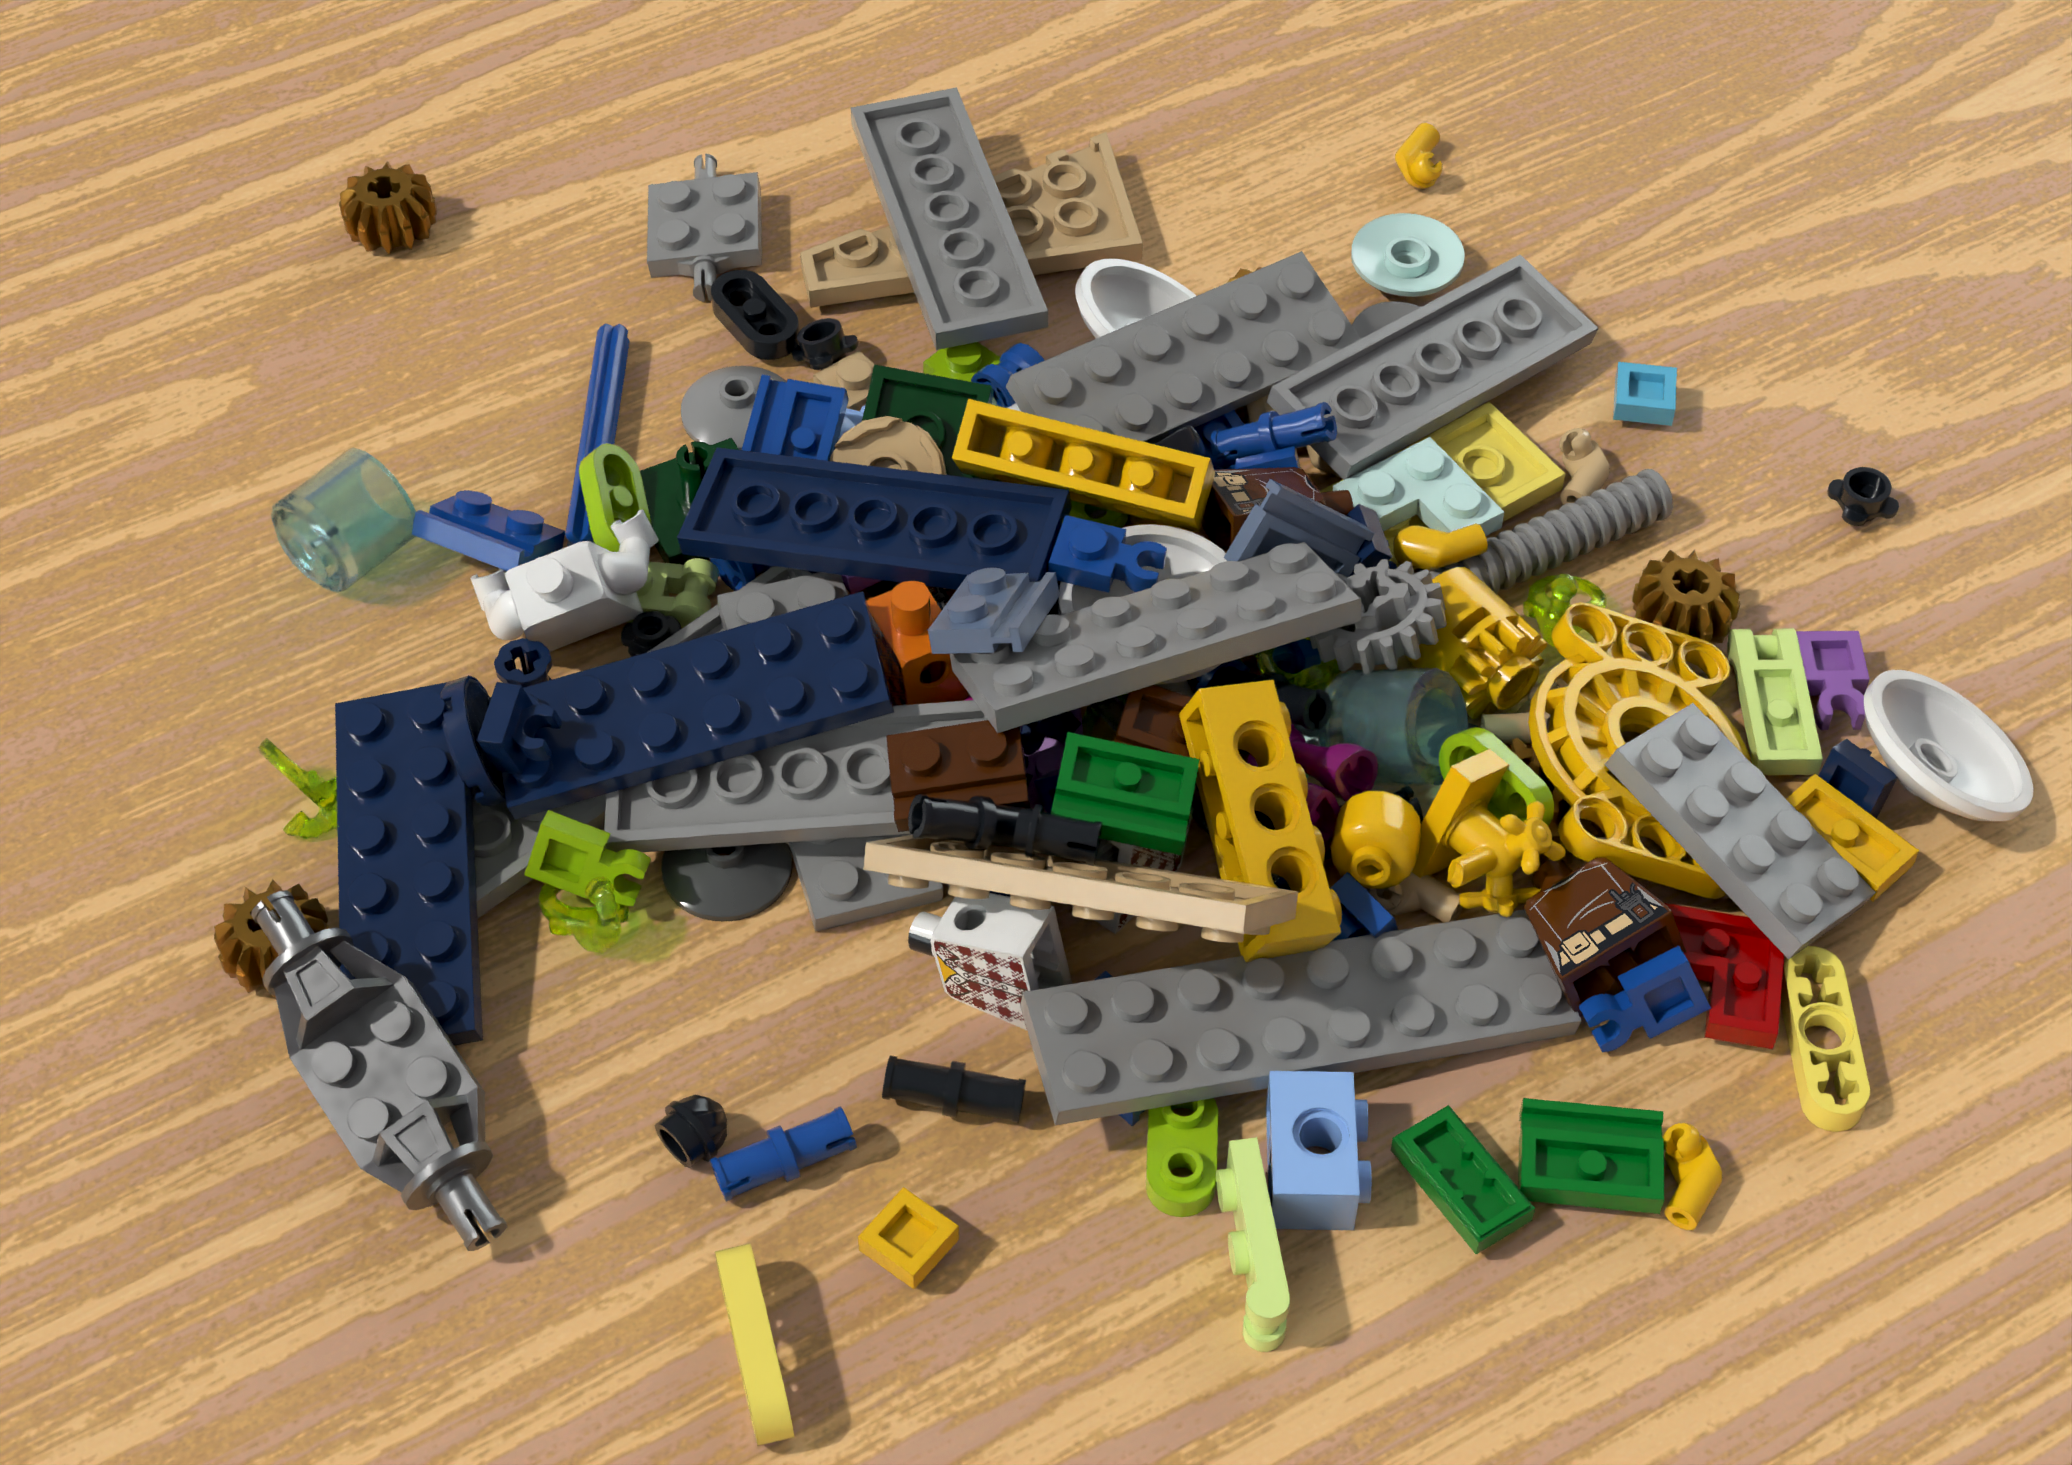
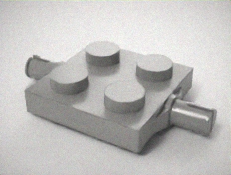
(704, 225)

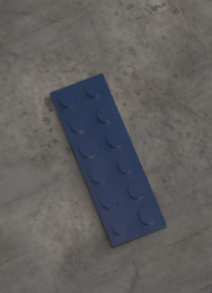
(869, 520)
(704, 703)
(409, 851)

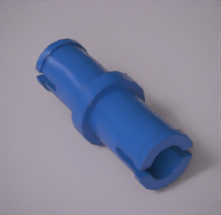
(1274, 433)
(783, 1153)

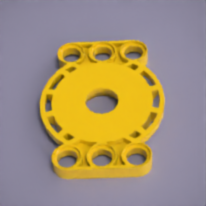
(1614, 693)

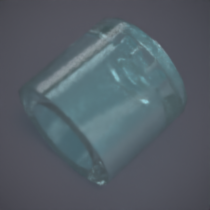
(344, 520)
(1398, 718)

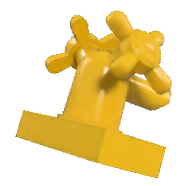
(1464, 826)

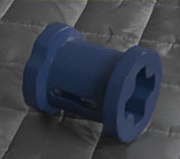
(534, 661)

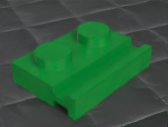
(1131, 789)
(1591, 1156)

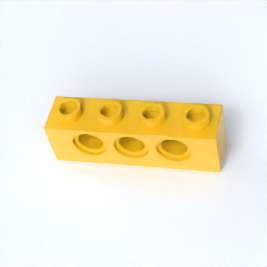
(1089, 463)
(1231, 790)

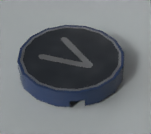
(462, 730)

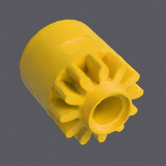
(1483, 645)

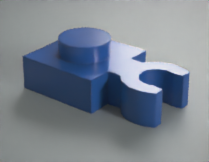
(1097, 554)
(1654, 996)

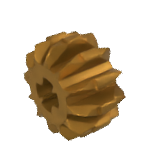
(388, 207)
(1687, 596)
(243, 944)

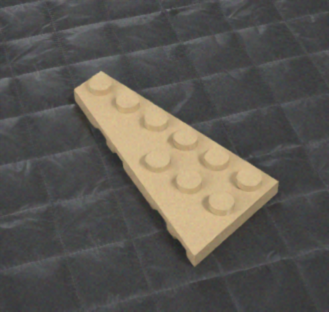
(1061, 212)

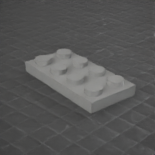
(1740, 829)

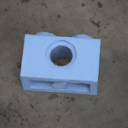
(1310, 1187)

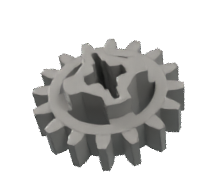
(1396, 616)

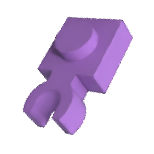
(1836, 672)

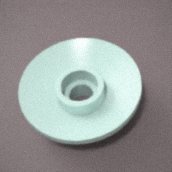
(1407, 254)

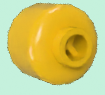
(1376, 839)

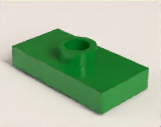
(1462, 1179)

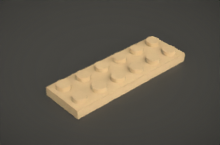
(1098, 891)

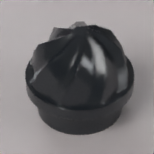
(693, 1129)

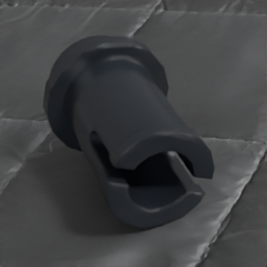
(1057, 835)

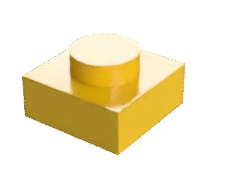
(908, 1238)

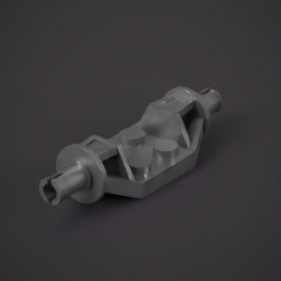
(381, 1069)

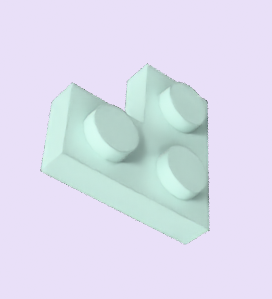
(1423, 484)

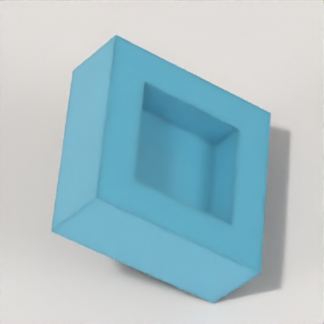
(1645, 393)

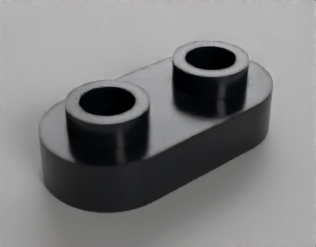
(755, 314)

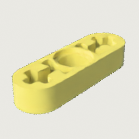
(1813, 1063)
(754, 1345)

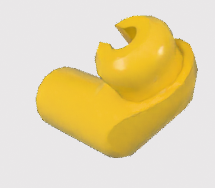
(1415, 156)
(1435, 548)
(1694, 1172)

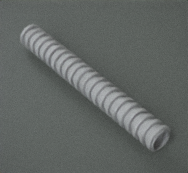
(1570, 531)

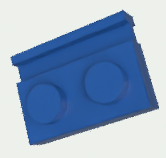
(796, 419)
(487, 531)

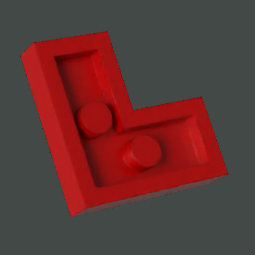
(1742, 974)

